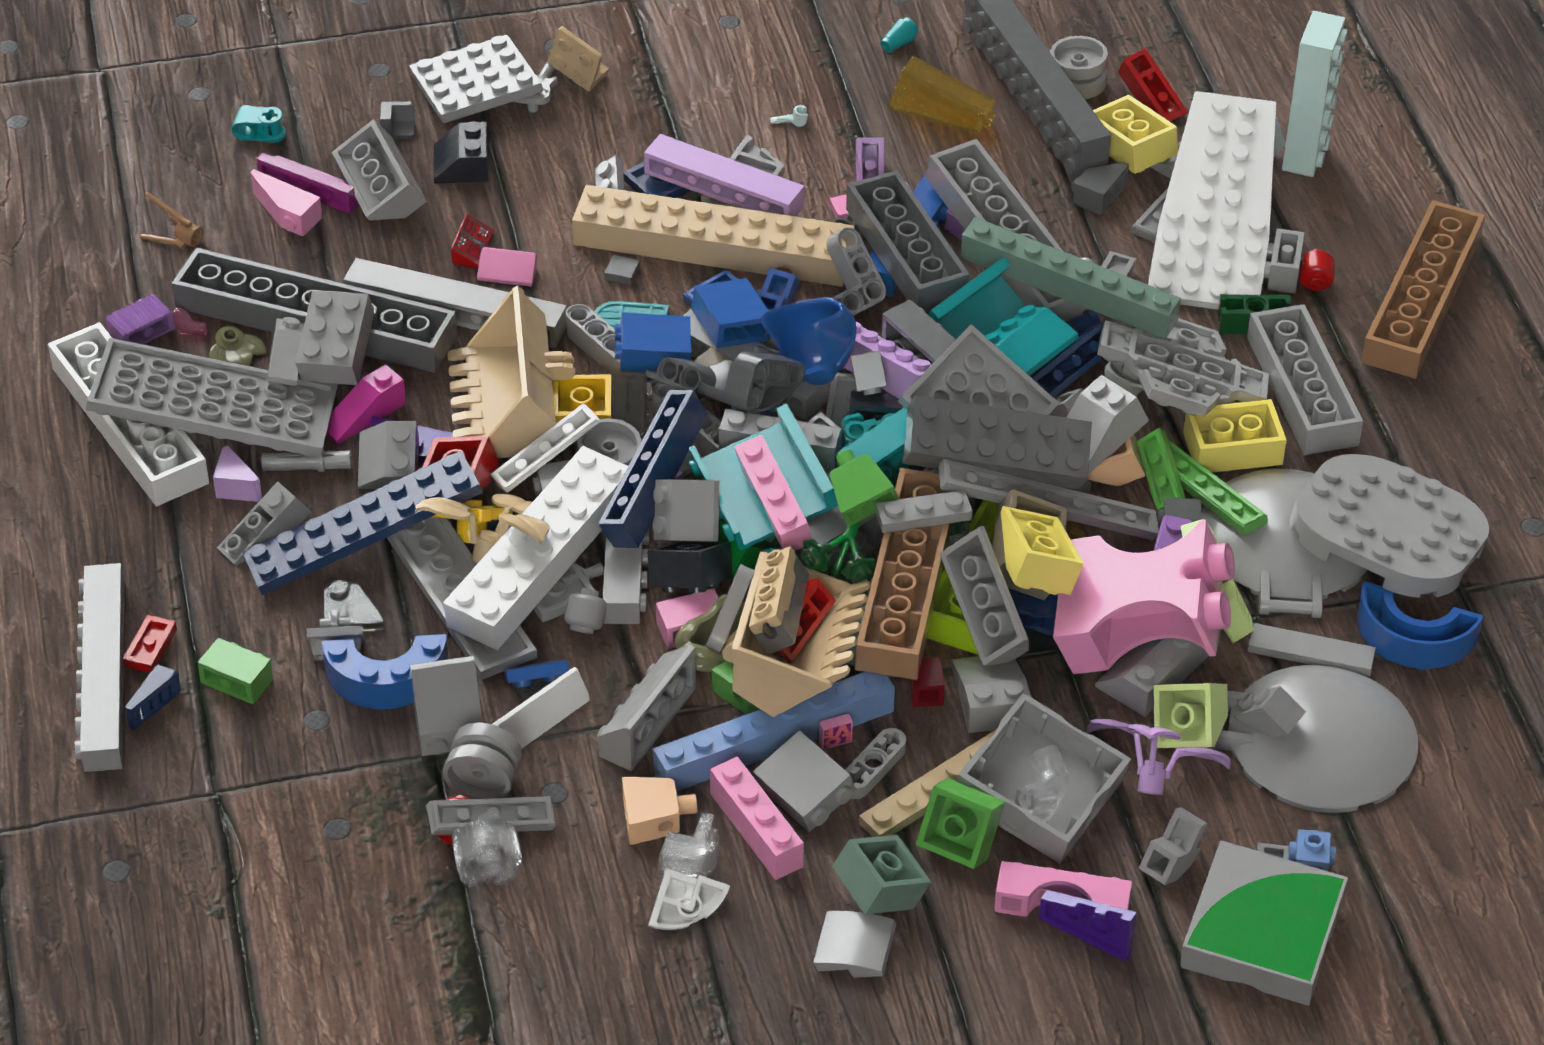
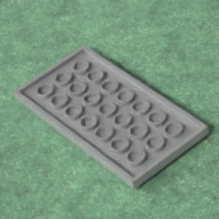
(211, 398)

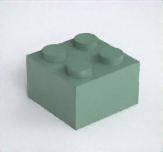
(881, 874)

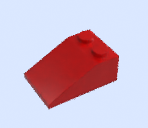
(476, 450)

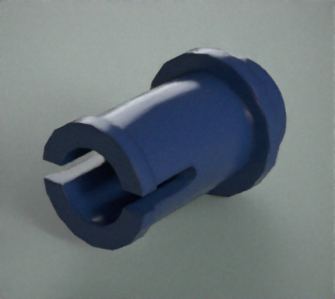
(1083, 321)

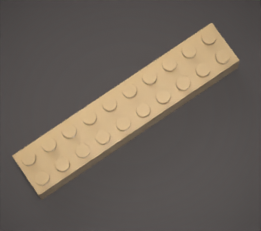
(705, 234)

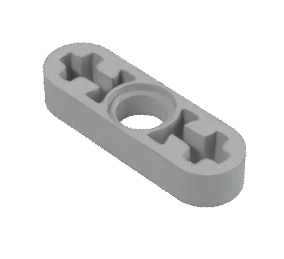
(730, 608)
(876, 750)

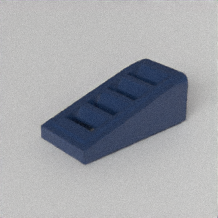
(153, 694)

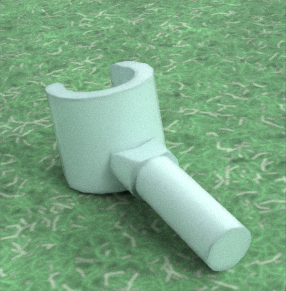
(798, 117)

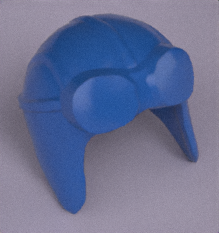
(814, 333)

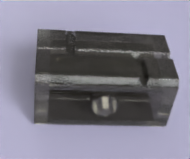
(630, 400)

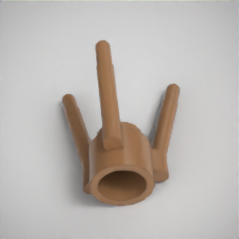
(185, 231)

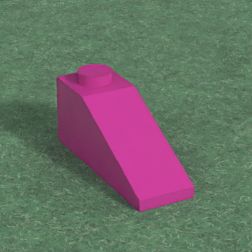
(373, 396)

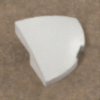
(685, 900)

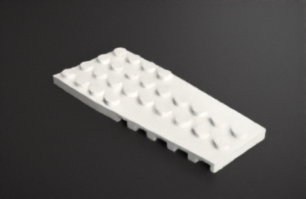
(1217, 202)

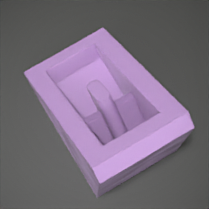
(235, 479)

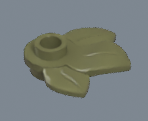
(238, 349)

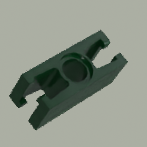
(1236, 308)

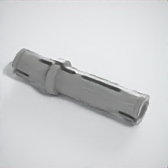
(294, 461)

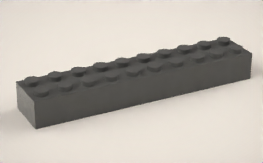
(1038, 84)
(261, 293)

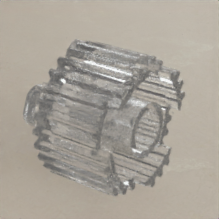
(487, 851)

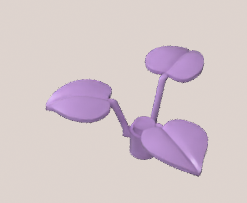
(1152, 773)

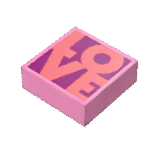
(835, 731)

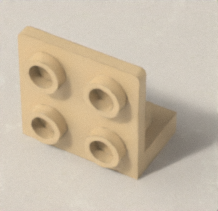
(577, 59)

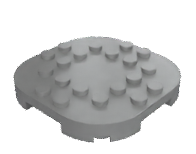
(1390, 523)

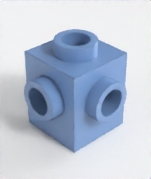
(1312, 849)

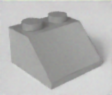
(387, 453)
(686, 510)

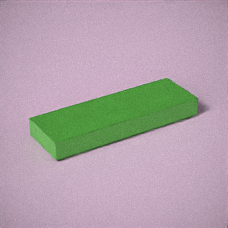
(1159, 467)

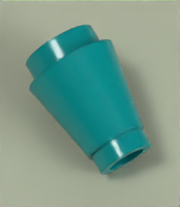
(899, 35)

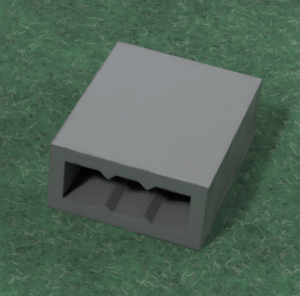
(804, 781)

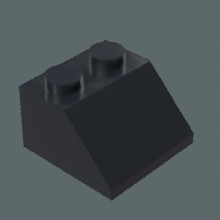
(462, 154)

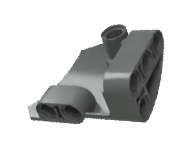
(750, 382)

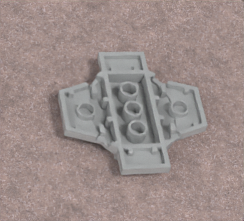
(1184, 368)

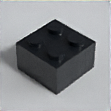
(690, 565)

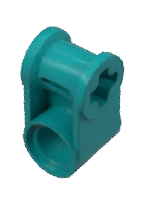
(257, 124)

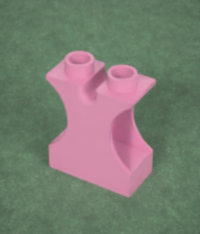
(1143, 598)

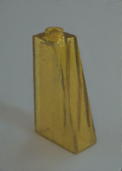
(941, 98)

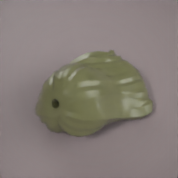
(697, 632)

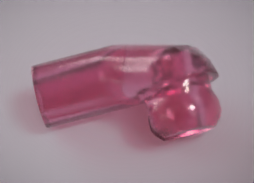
(185, 325)

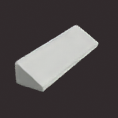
(545, 448)
(545, 708)

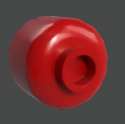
(1316, 270)

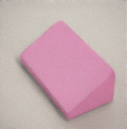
(507, 266)

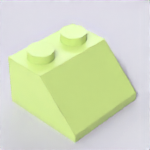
(1191, 710)

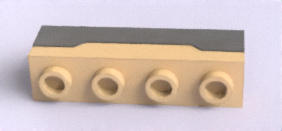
(779, 600)

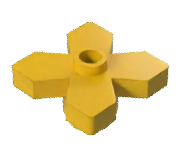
(482, 516)

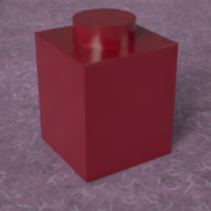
(930, 685)

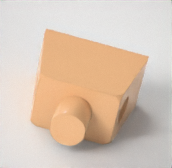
(653, 807)

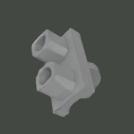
(334, 629)

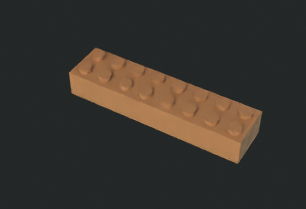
(1423, 289)
(903, 589)

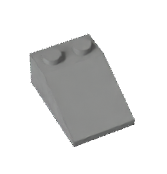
(1113, 416)
(987, 691)
(444, 701)

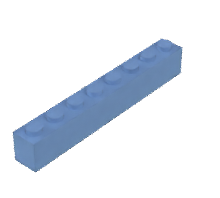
(760, 735)

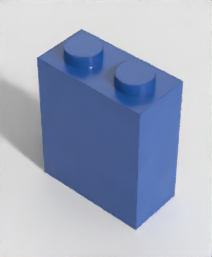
(730, 312)
(650, 339)

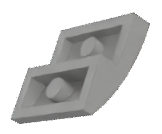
(855, 943)

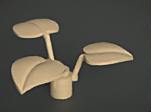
(487, 539)

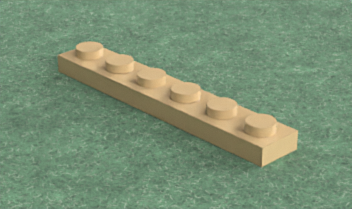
(912, 800)

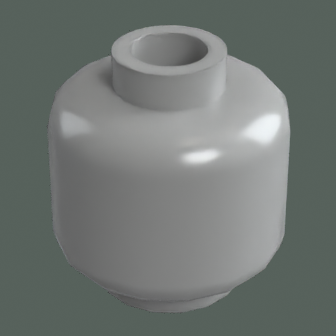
(585, 611)

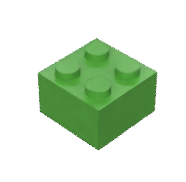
(960, 823)

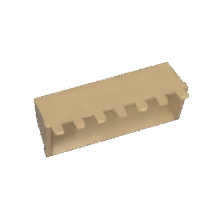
(508, 377)
(780, 685)

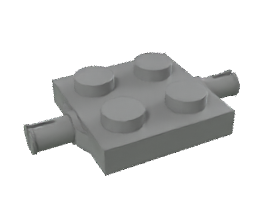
(571, 582)

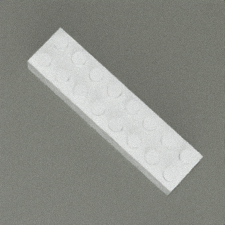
(157, 457)
(522, 570)

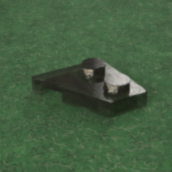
(351, 602)

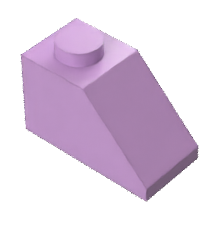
(869, 157)

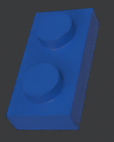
(523, 675)

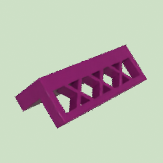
(330, 189)

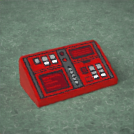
(469, 242)

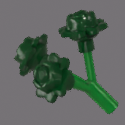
(857, 569)

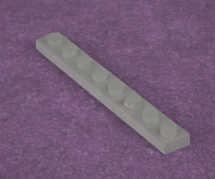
(1080, 506)

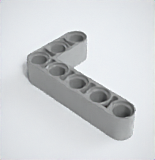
(855, 282)

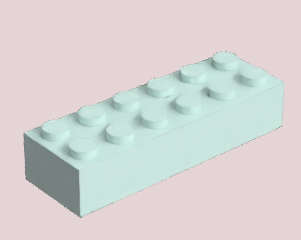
(1314, 93)

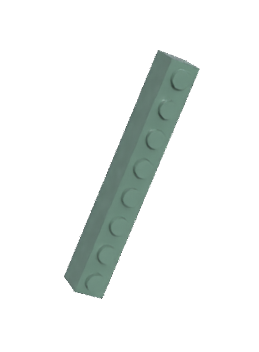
(1072, 278)

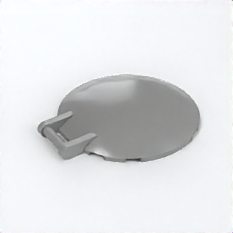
(1271, 557)
(1343, 751)

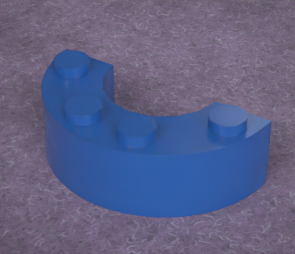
(1415, 641)
(379, 682)

